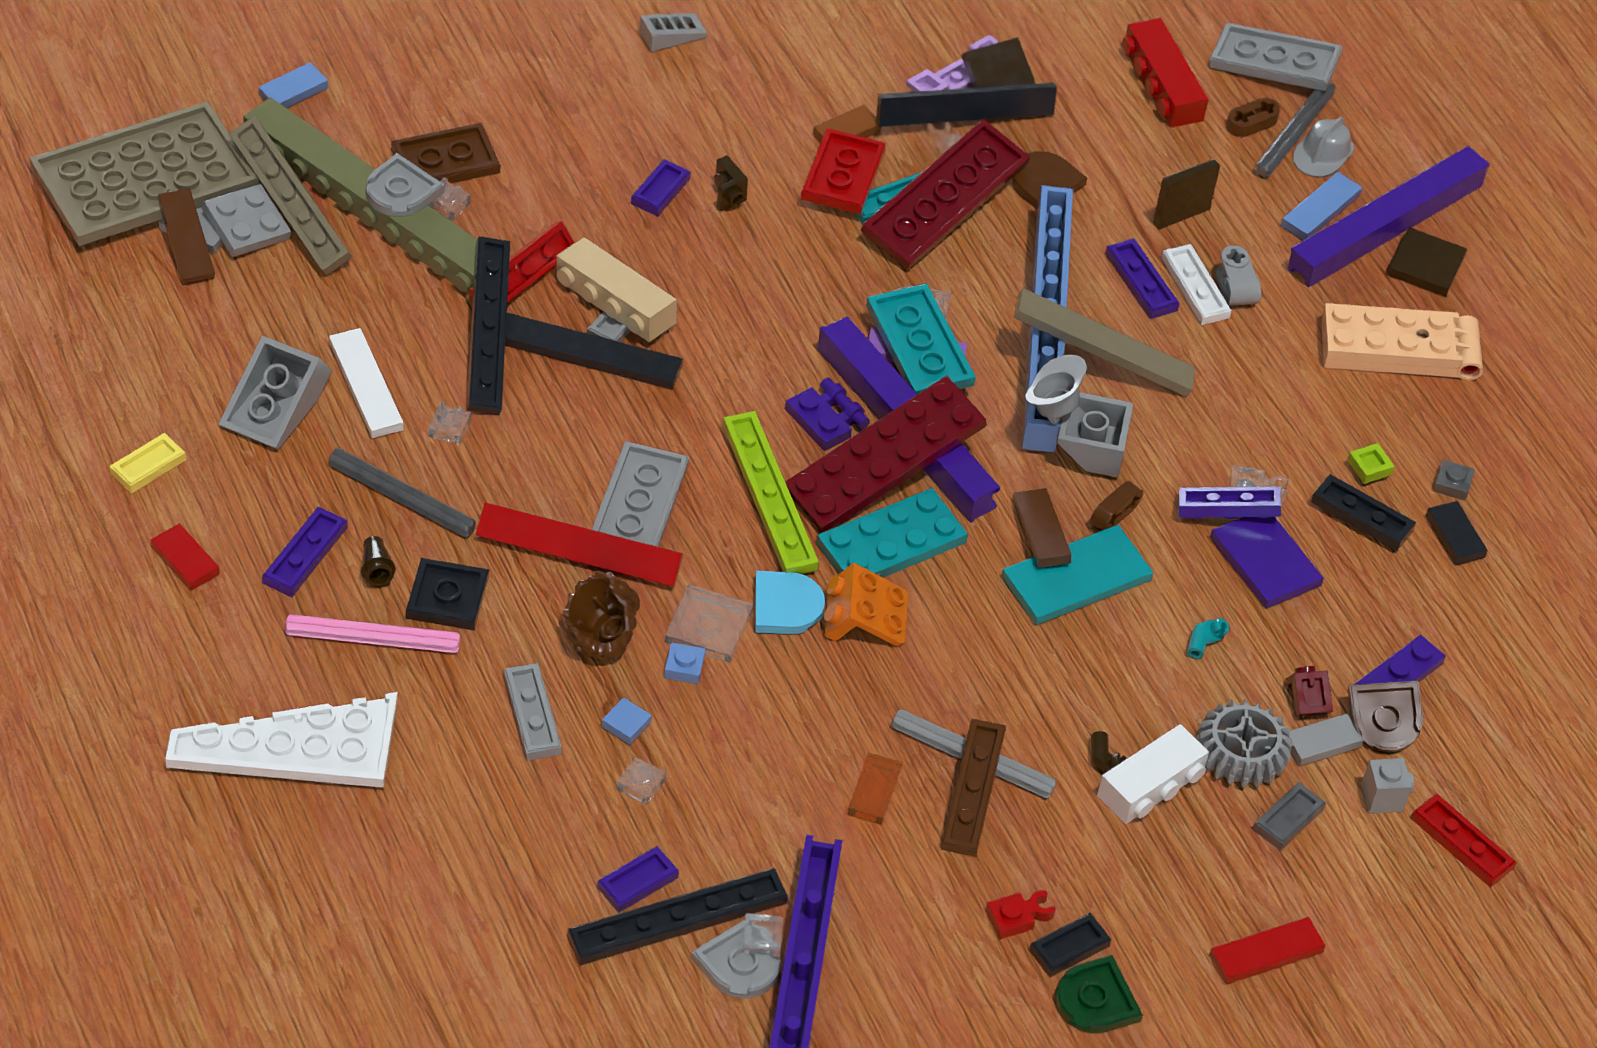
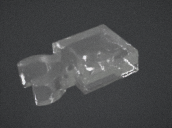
(943, 138)
(1256, 478)

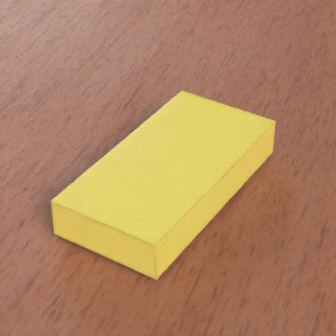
(147, 463)

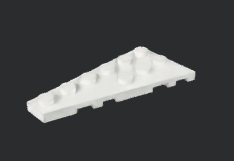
(305, 743)

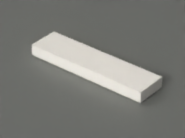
(366, 383)

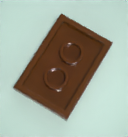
(451, 153)

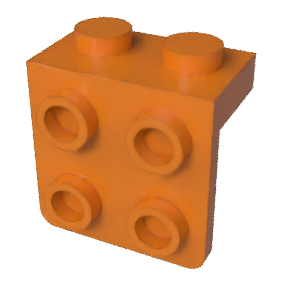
(868, 602)

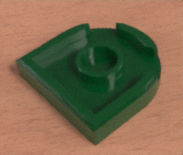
(1096, 997)

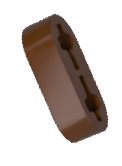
(1253, 117)
(1117, 506)

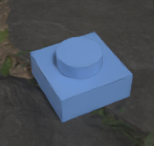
(685, 663)

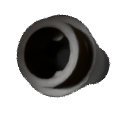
(376, 563)

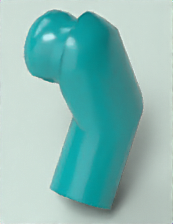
(1205, 634)

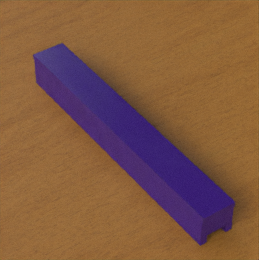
(1388, 216)
(885, 390)
(806, 945)

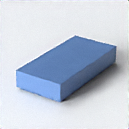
(294, 86)

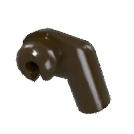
(1100, 752)

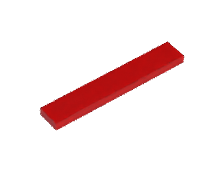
(579, 544)

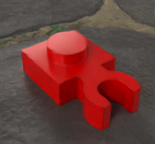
(1015, 915)

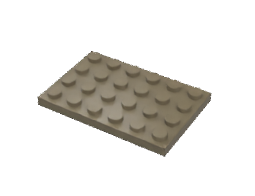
(117, 176)

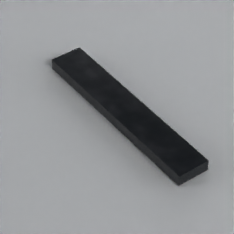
(966, 104)
(488, 326)
(592, 351)
(677, 916)

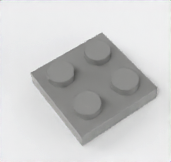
(246, 220)

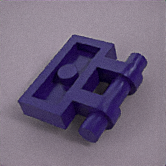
(818, 418)

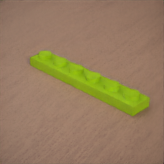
(770, 493)

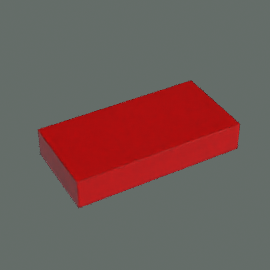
(185, 556)

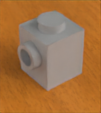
(1387, 785)

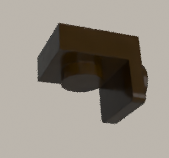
(731, 184)

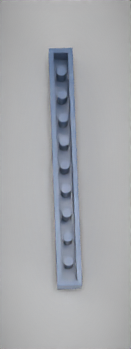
(1050, 282)

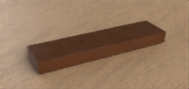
(973, 787)

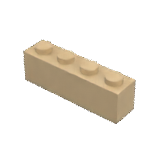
(616, 289)

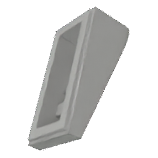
(662, 30)

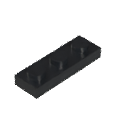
(1363, 512)

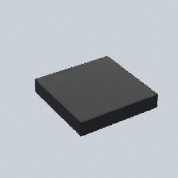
(447, 594)

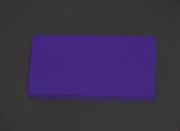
(660, 187)
(638, 879)

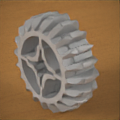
(1245, 743)

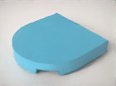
(786, 602)

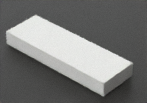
(1196, 284)

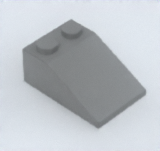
(275, 393)

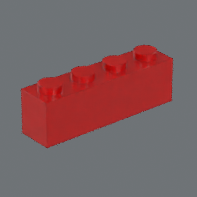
(1165, 72)

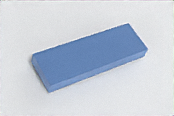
(1321, 206)

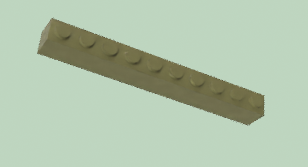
(344, 179)

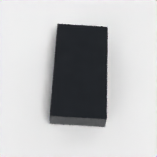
(1456, 533)
(1070, 945)

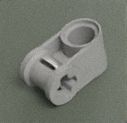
(1237, 277)

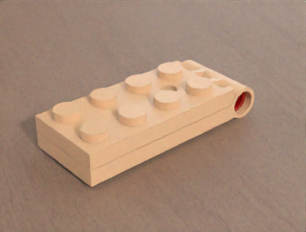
(1401, 341)

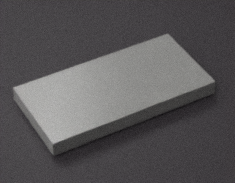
(1276, 56)
(641, 493)

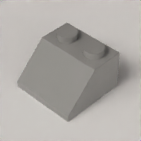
(1097, 433)

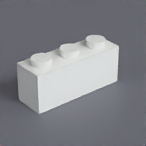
(1153, 774)

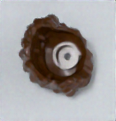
(601, 615)

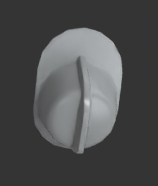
(1324, 148)
(1057, 387)

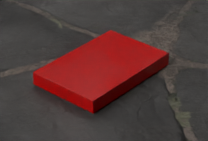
(843, 171)

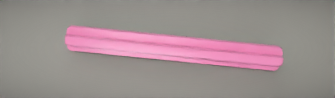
(372, 633)

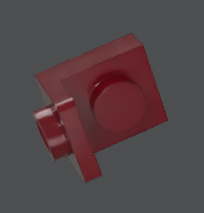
(1310, 691)

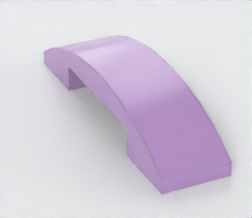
(950, 77)

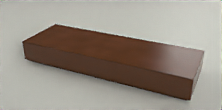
(186, 236)
(1042, 528)

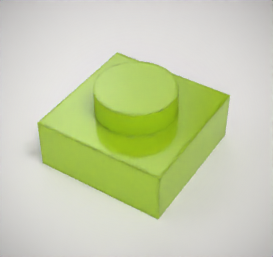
(1370, 463)

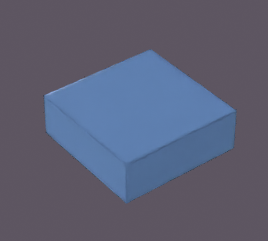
(626, 721)

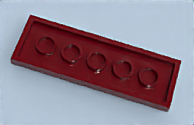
(945, 194)
(885, 454)

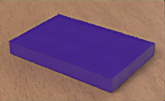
(1266, 559)

